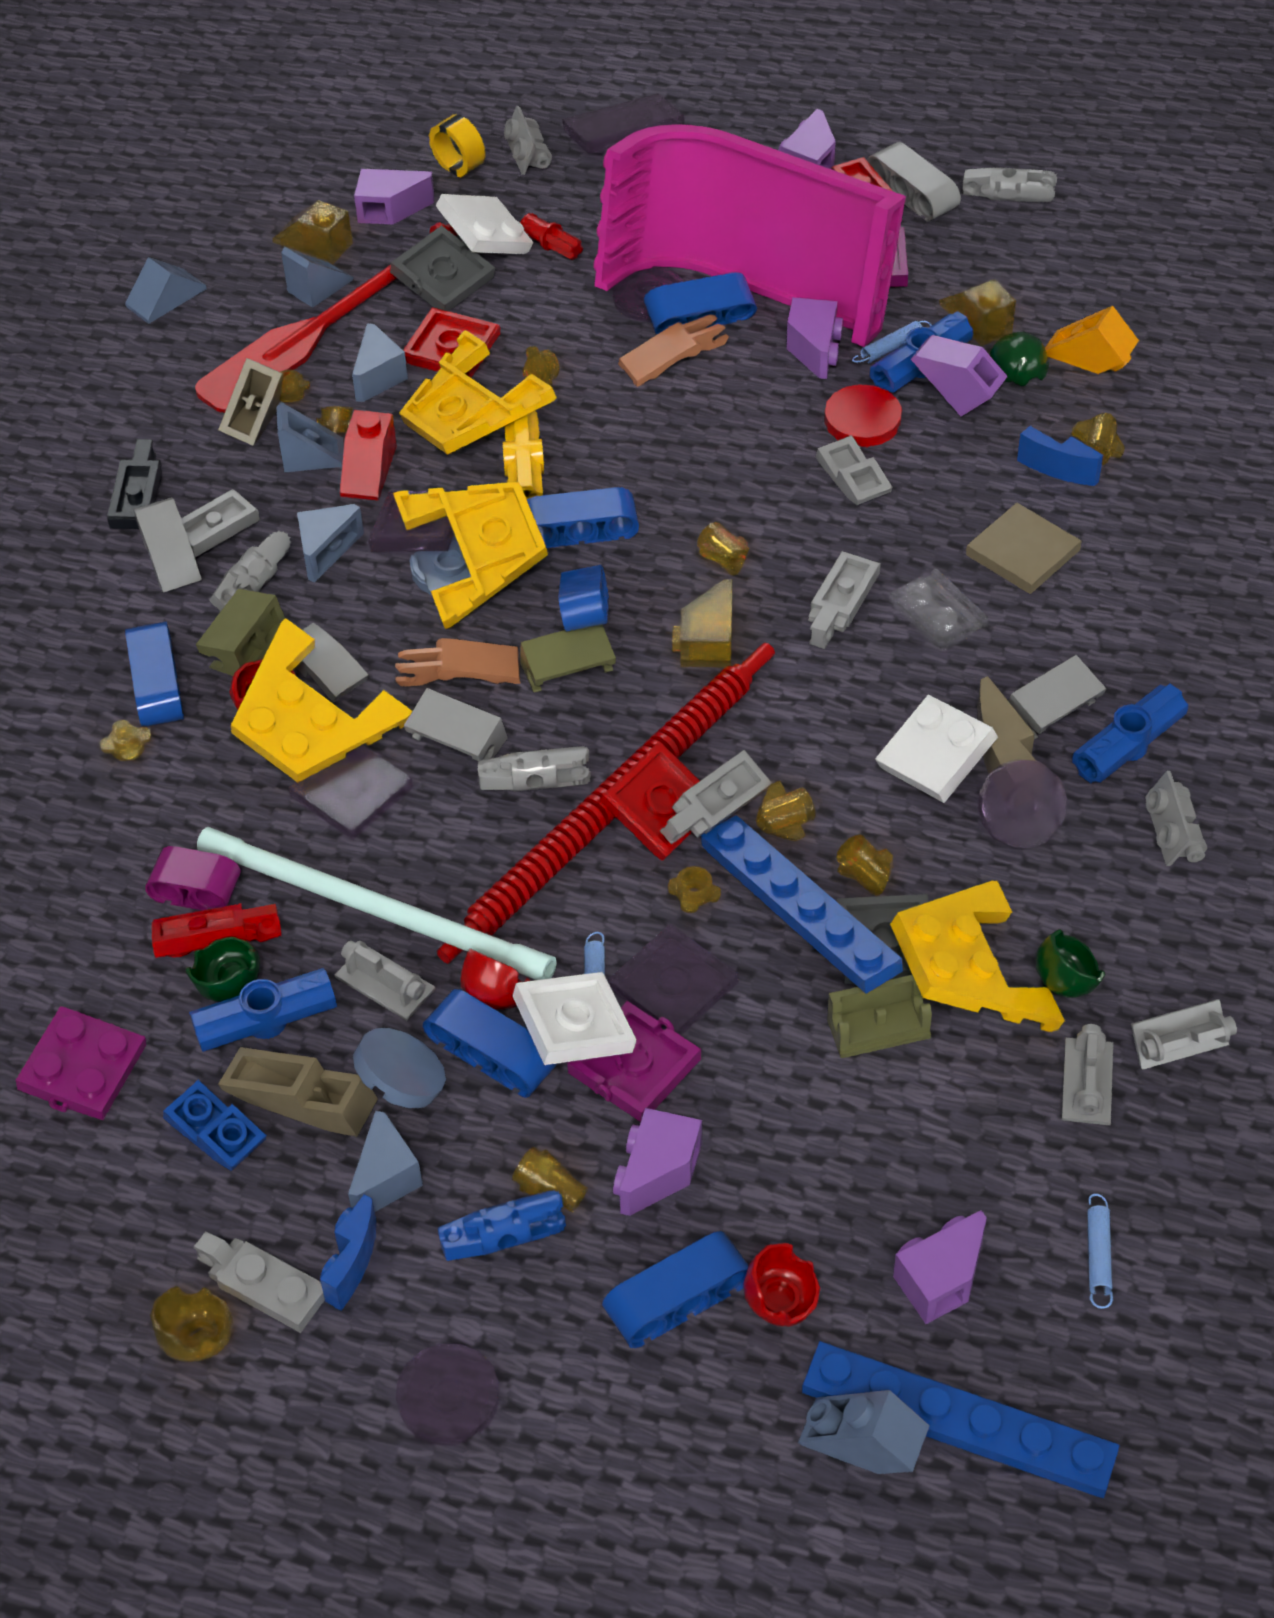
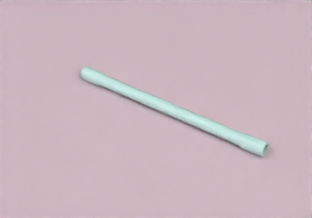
(520, 957)

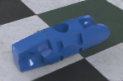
(503, 1226)

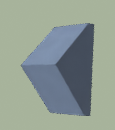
(311, 277)
(161, 289)
(378, 364)
(306, 442)
(328, 535)
(385, 1166)

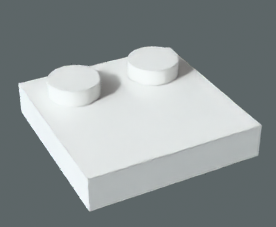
(484, 224)
(936, 748)
(573, 1018)

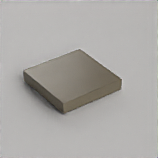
(1023, 548)

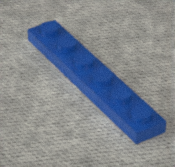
(802, 904)
(972, 1421)

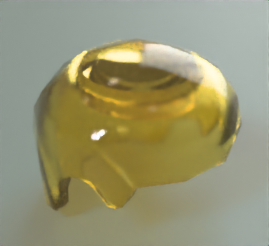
(179, 1314)

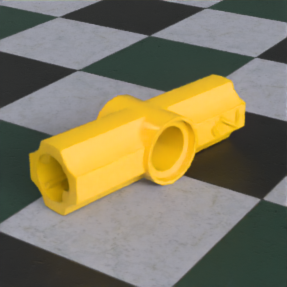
(524, 454)

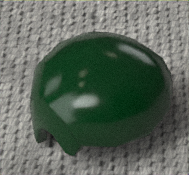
(1021, 357)
(224, 959)
(1067, 966)

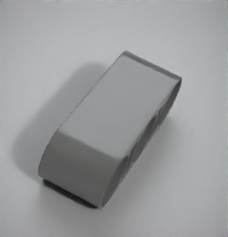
(909, 174)

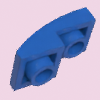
(1066, 461)
(213, 1127)
(355, 1241)

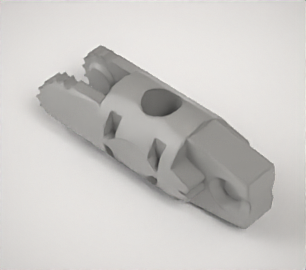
(1010, 184)
(252, 569)
(535, 769)

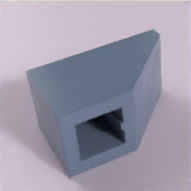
(866, 1431)

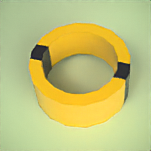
(467, 140)

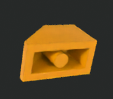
(1094, 342)

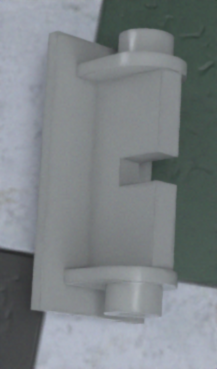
(526, 142)
(1170, 812)
(383, 980)
(1182, 1033)
(1088, 1077)

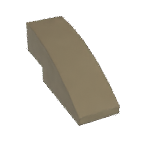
(1014, 735)
(300, 1090)

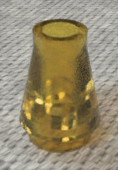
(543, 1172)

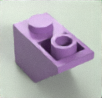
(812, 141)
(392, 195)
(812, 333)
(959, 372)
(660, 1159)
(941, 1268)

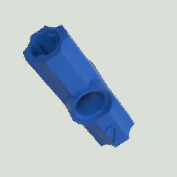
(899, 369)
(1130, 733)
(284, 1002)

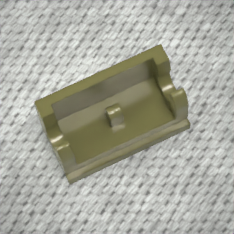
(242, 630)
(565, 654)
(880, 1019)

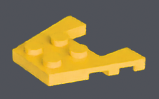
(458, 410)
(492, 532)
(297, 724)
(956, 963)

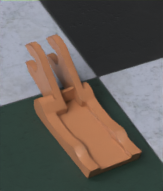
(671, 346)
(460, 659)

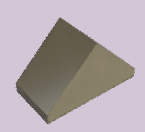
(252, 402)

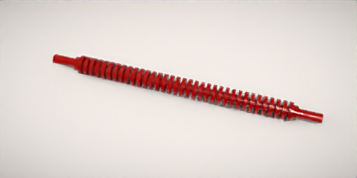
(591, 815)

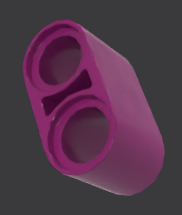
(192, 878)

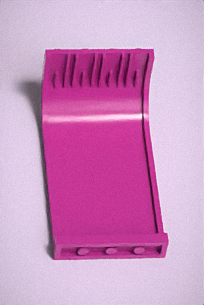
(745, 208)

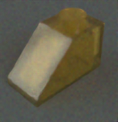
(318, 231)
(987, 308)
(706, 629)

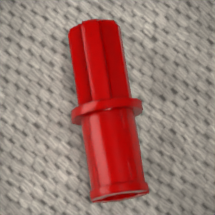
(551, 236)

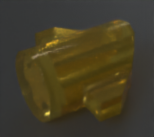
(1100, 435)
(723, 547)
(785, 812)
(865, 863)

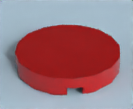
(864, 413)

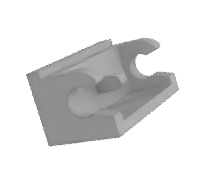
(1056, 694)
(456, 725)

